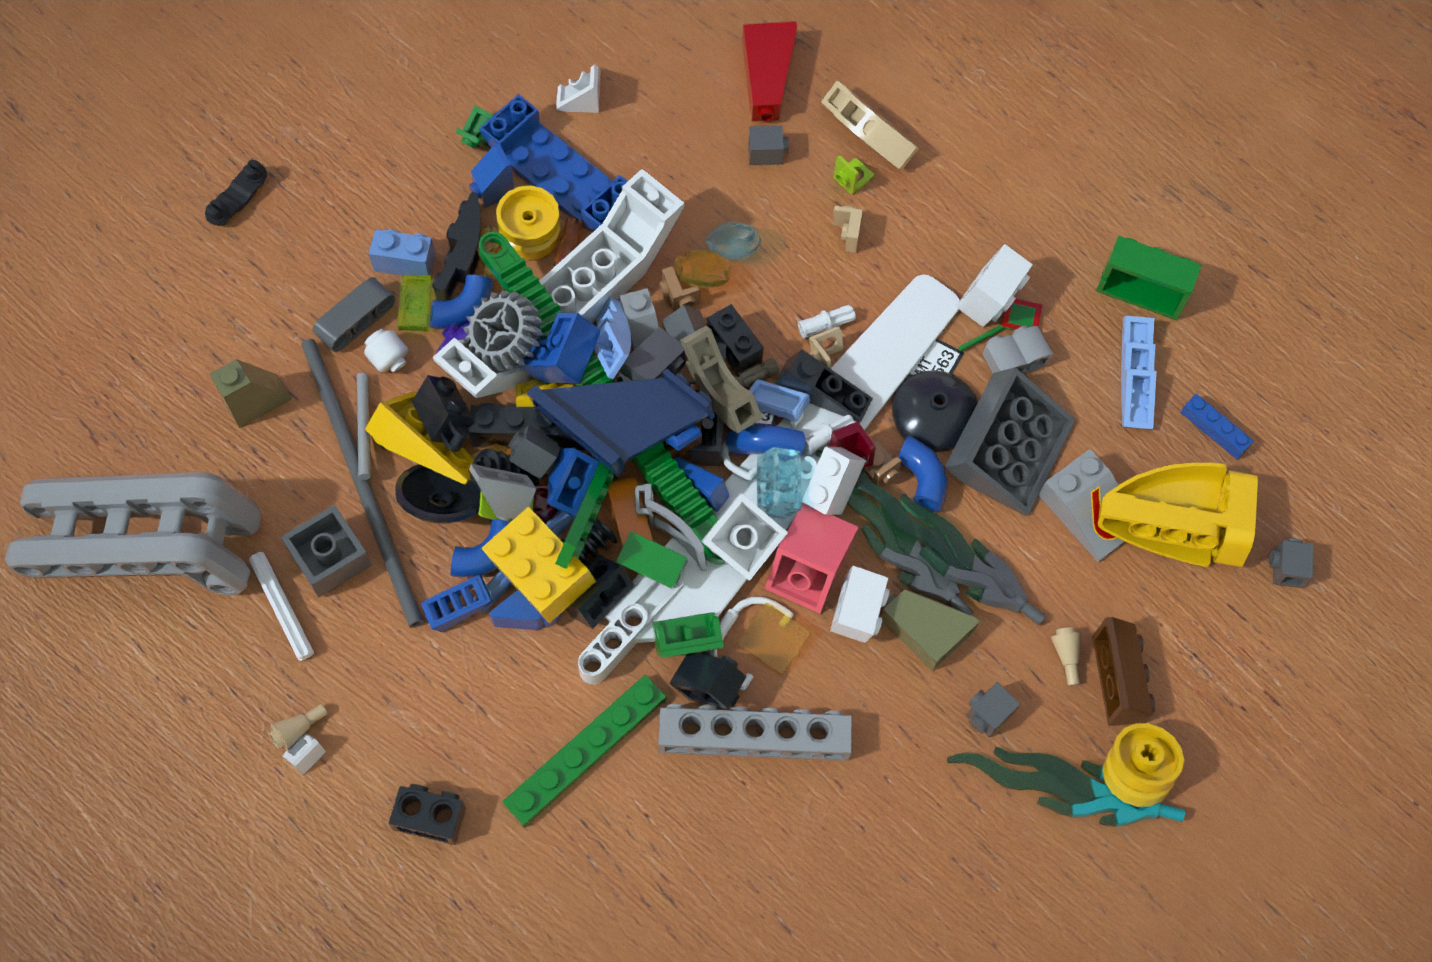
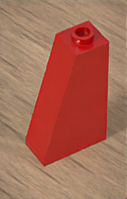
(767, 60)

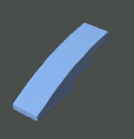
(614, 337)
(1138, 373)

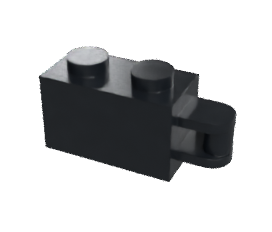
(443, 412)

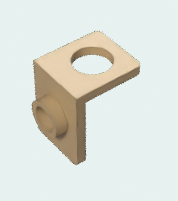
(823, 354)

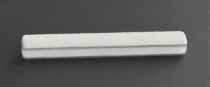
(281, 606)

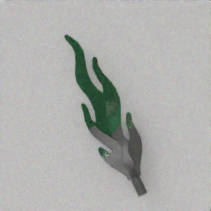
(903, 550)
(988, 582)

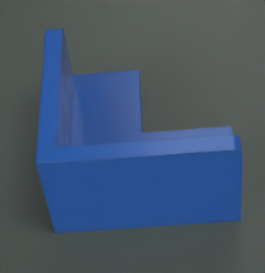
(564, 352)

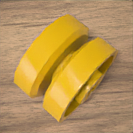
(529, 221)
(1143, 764)

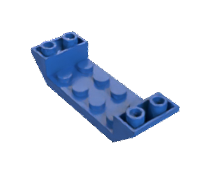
(551, 164)

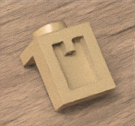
(850, 220)

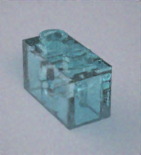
(779, 482)

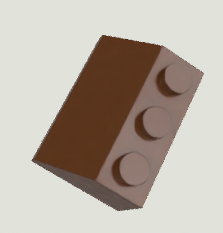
(1122, 673)

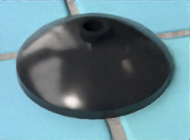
(921, 418)
(436, 496)

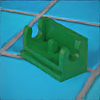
(652, 560)
(687, 635)

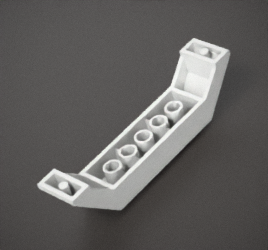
(584, 280)

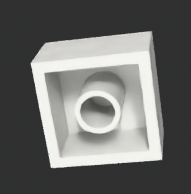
(995, 286)

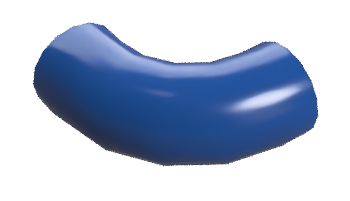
(455, 310)
(761, 438)
(928, 471)
(473, 560)

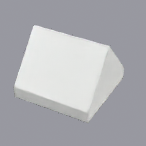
(304, 753)

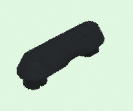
(237, 194)

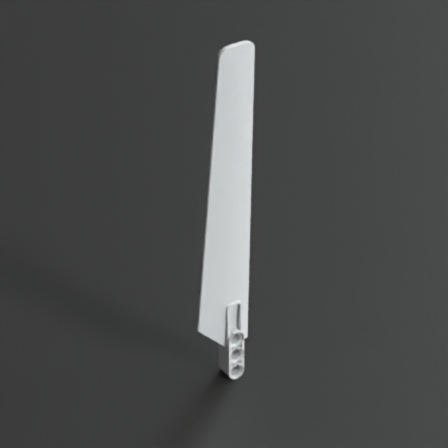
(875, 365)

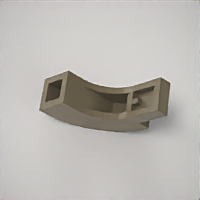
(730, 400)

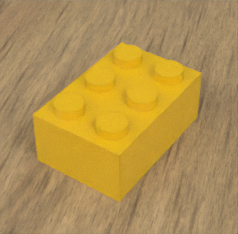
(527, 558)

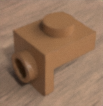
(671, 288)

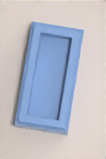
(779, 400)

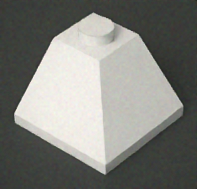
(744, 536)

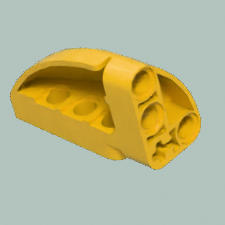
(1185, 513)

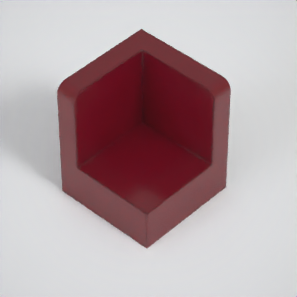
(855, 440)

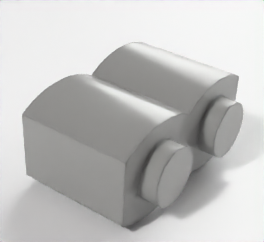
(1023, 350)

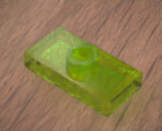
(414, 303)

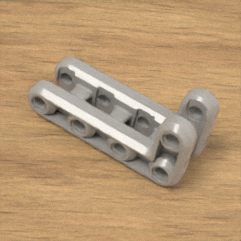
(147, 553)

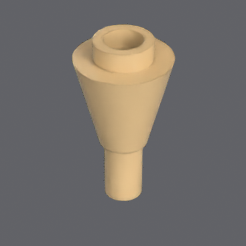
(1067, 645)
(289, 731)

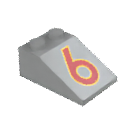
(1076, 499)

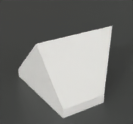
(581, 94)

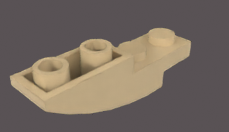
(869, 125)

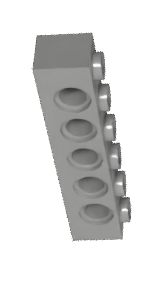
(739, 743)

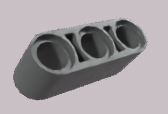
(354, 314)

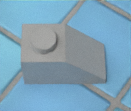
(640, 315)
(504, 490)

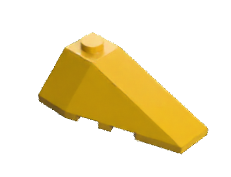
(400, 430)

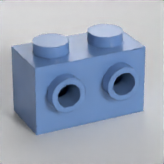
(401, 253)

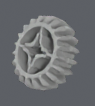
(501, 313)

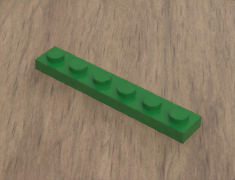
(588, 510)
(584, 751)

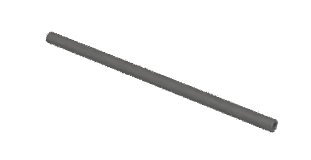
(363, 487)

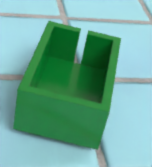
(1148, 277)

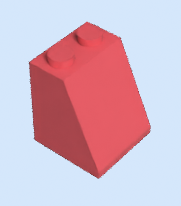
(810, 558)

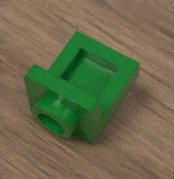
(471, 132)

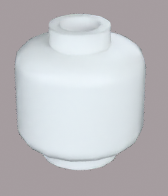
(386, 351)

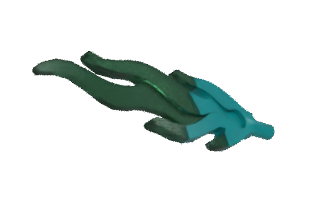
(1063, 780)

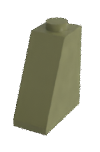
(249, 390)
(927, 626)

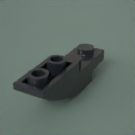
(464, 249)

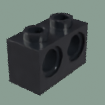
(742, 346)
(608, 590)
(424, 822)

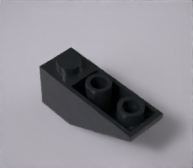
(824, 386)

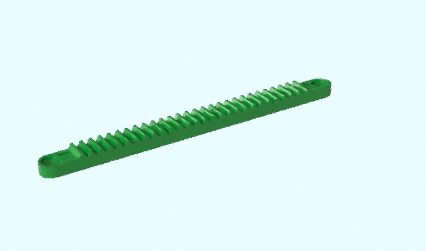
(655, 463)

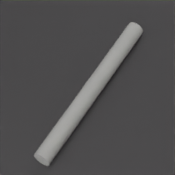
(364, 465)

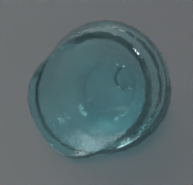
(734, 241)

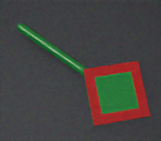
(1018, 314)

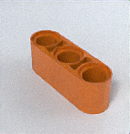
(623, 508)

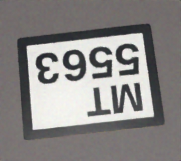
(938, 357)

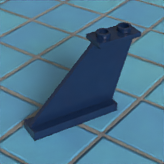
(623, 417)

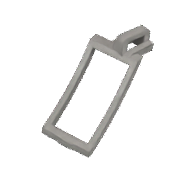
(689, 541)

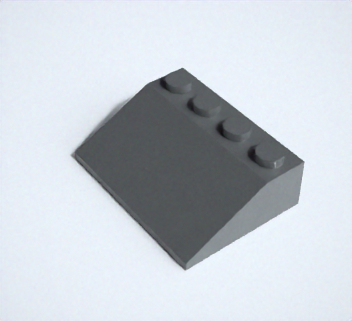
(1010, 441)

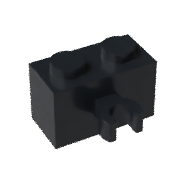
(709, 679)

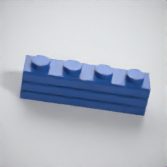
(1216, 426)

